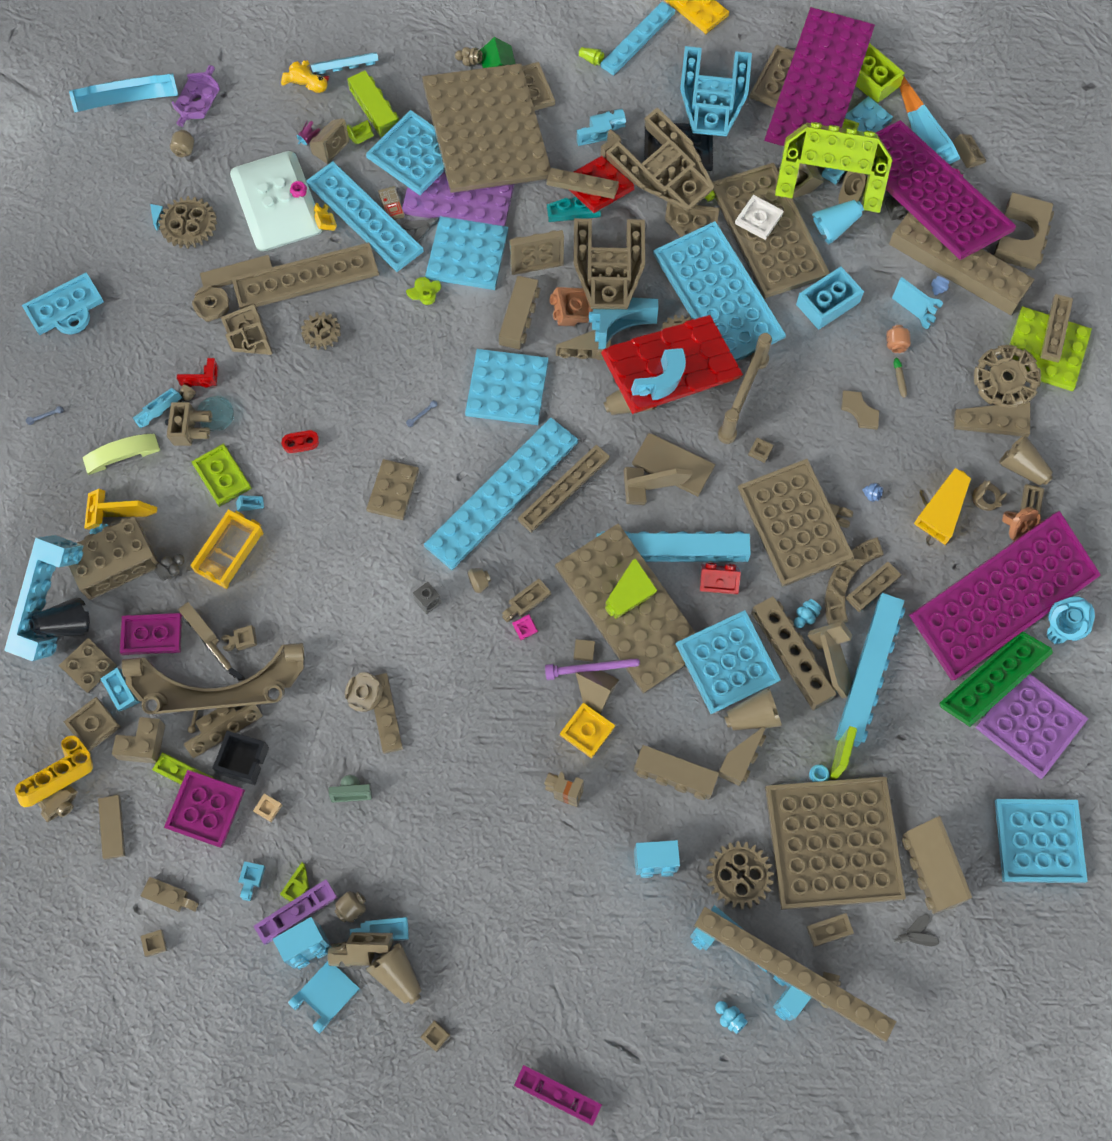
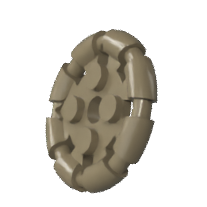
(1002, 386)

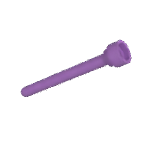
(554, 671)

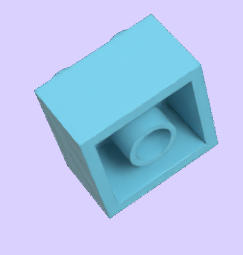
(656, 858)

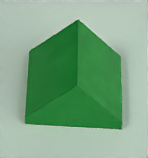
(497, 54)

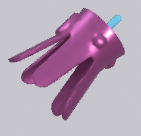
(305, 135)

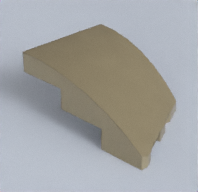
(246, 331)

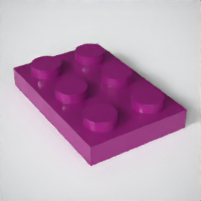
(151, 634)

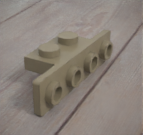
(215, 724)

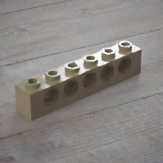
(814, 696)

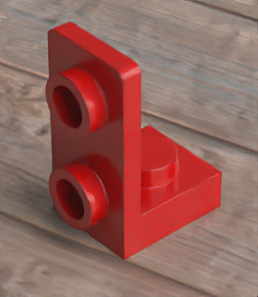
(205, 380)

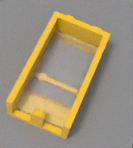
(227, 548)

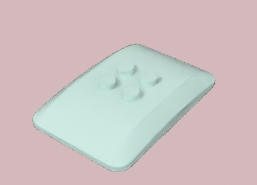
(268, 205)

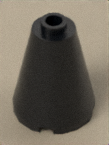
(62, 619)

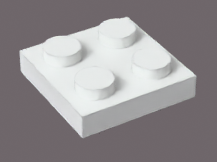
(759, 217)

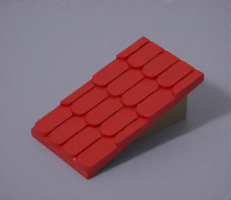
(705, 353)

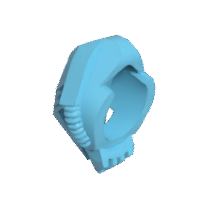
(1070, 620)

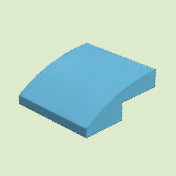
(118, 690)

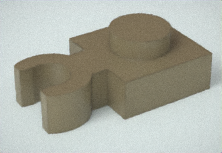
(242, 639)

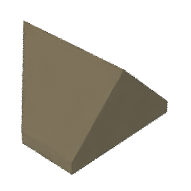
(596, 688)

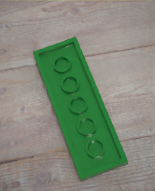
(995, 678)

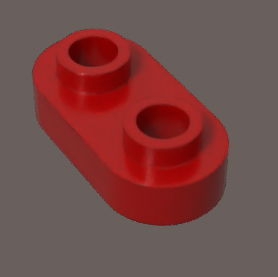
(300, 440)

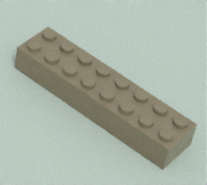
(978, 273)

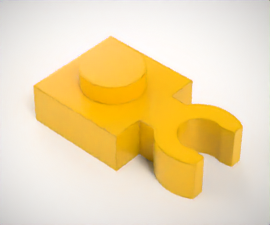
(323, 218)

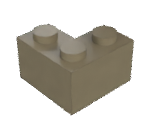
(144, 746)

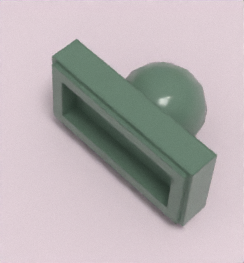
(350, 790)

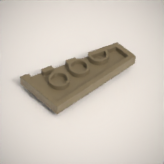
(995, 419)

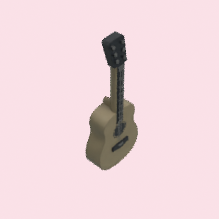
(207, 637)

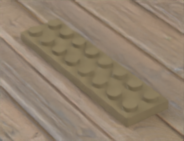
(305, 276)

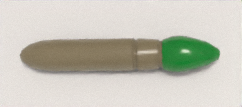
(900, 377)

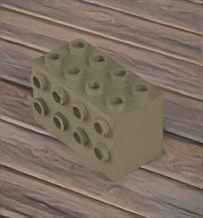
(113, 558)

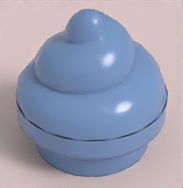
(939, 285)
(873, 492)

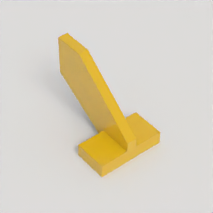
(97, 509)

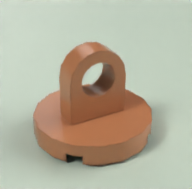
(1021, 522)

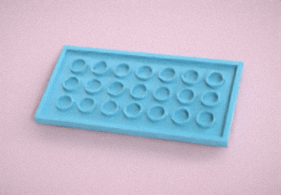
(716, 284)

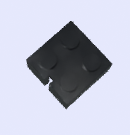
(240, 757)

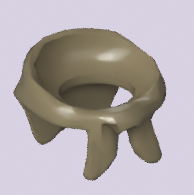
(980, 491)

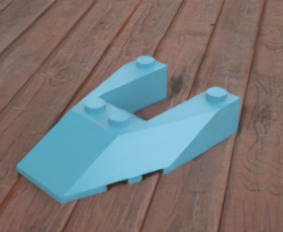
(710, 100)

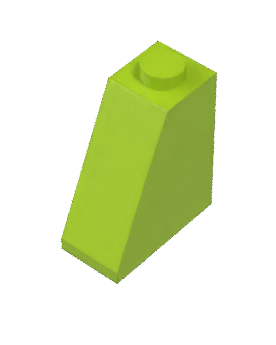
(630, 591)

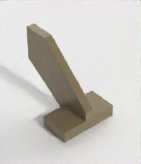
(637, 483)
(829, 640)

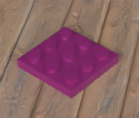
(204, 809)

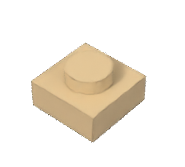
(267, 808)

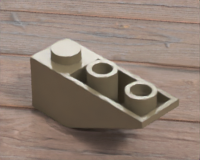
(581, 347)
(738, 760)

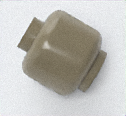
(182, 143)
(350, 906)

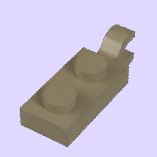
(526, 600)
(167, 895)

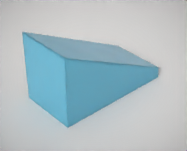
(156, 211)
(249, 503)

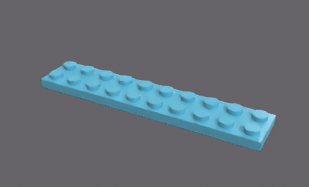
(500, 494)

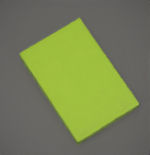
(221, 475)
(843, 753)

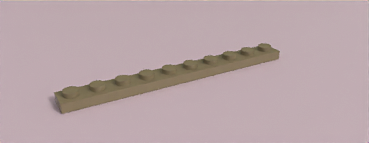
(795, 974)

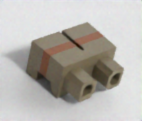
(563, 789)

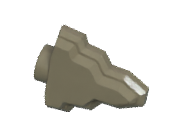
(58, 803)

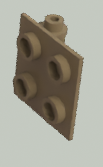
(87, 665)

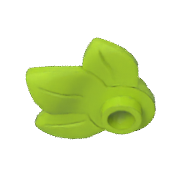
(424, 290)

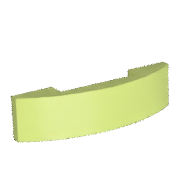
(120, 450)

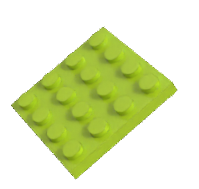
(1030, 335)

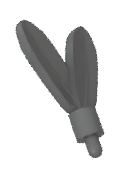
(421, 225)
(914, 933)

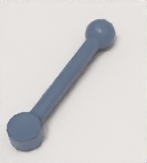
(30, 420)
(410, 422)

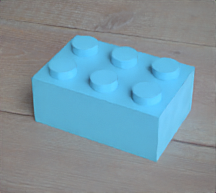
(829, 297)
(302, 943)

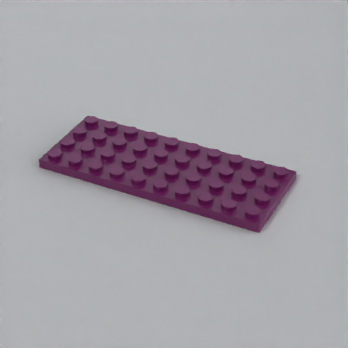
(821, 73)
(940, 195)
(1004, 595)

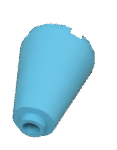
(837, 219)

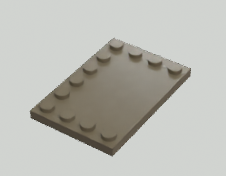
(795, 522)

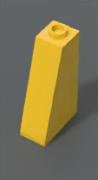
(944, 508)

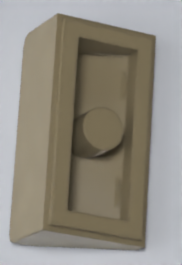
(969, 151)

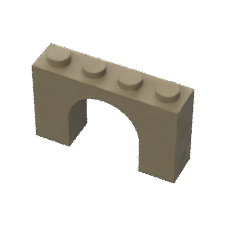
(1035, 214)

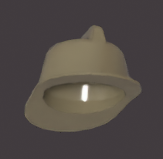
(852, 187)

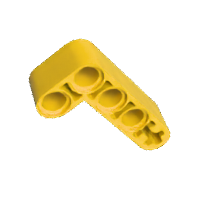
(32, 788)

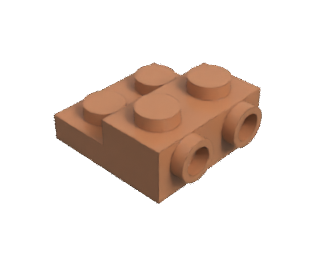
(570, 306)

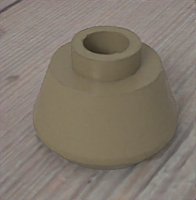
(478, 579)

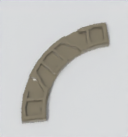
(841, 576)

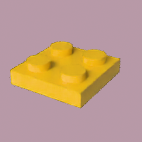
(587, 730)

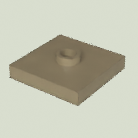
(92, 724)

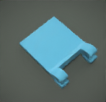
(916, 302)
(325, 994)

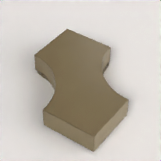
(854, 404)

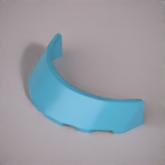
(123, 91)

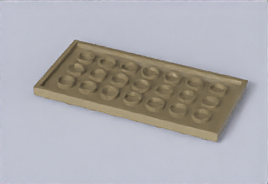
(789, 253)
(643, 632)

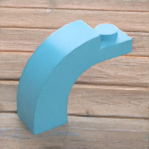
(661, 386)

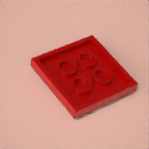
(603, 169)

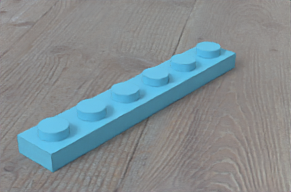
(637, 38)

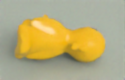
(302, 75)

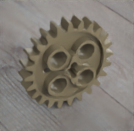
(179, 227)
(752, 861)

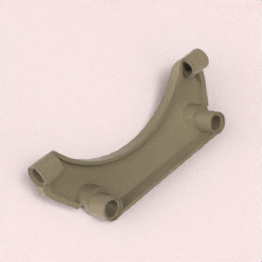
(171, 696)

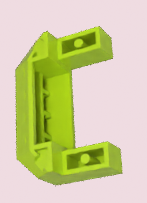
(838, 150)

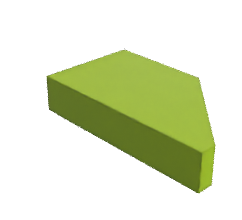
(297, 884)

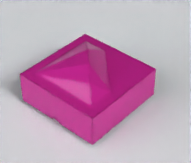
(525, 627)

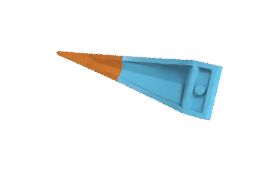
(926, 126)

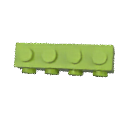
(372, 102)

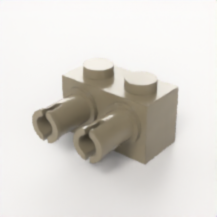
(182, 423)

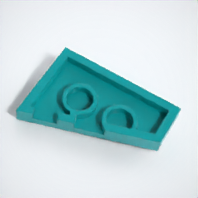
(569, 209)

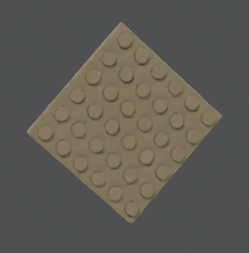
(834, 843)

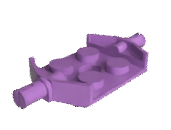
(198, 86)

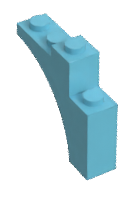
(611, 321)

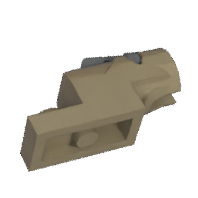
(359, 949)

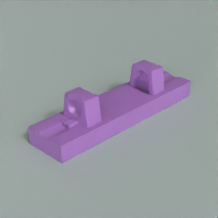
(295, 912)

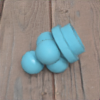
(807, 613)
(731, 1017)

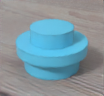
(819, 773)

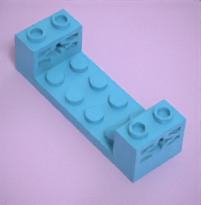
(45, 556)
(792, 999)

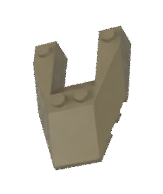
(671, 171)
(609, 273)

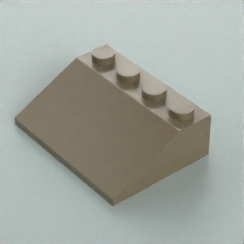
(936, 866)

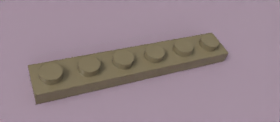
(563, 488)

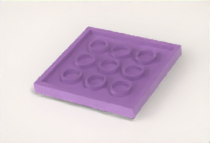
(1032, 725)

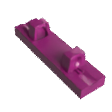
(557, 1095)

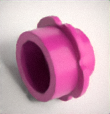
(298, 185)

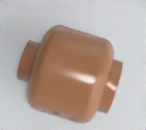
(898, 339)

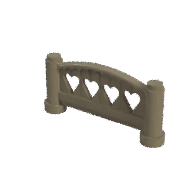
(759, 360)

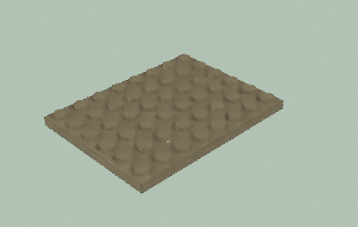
(486, 127)

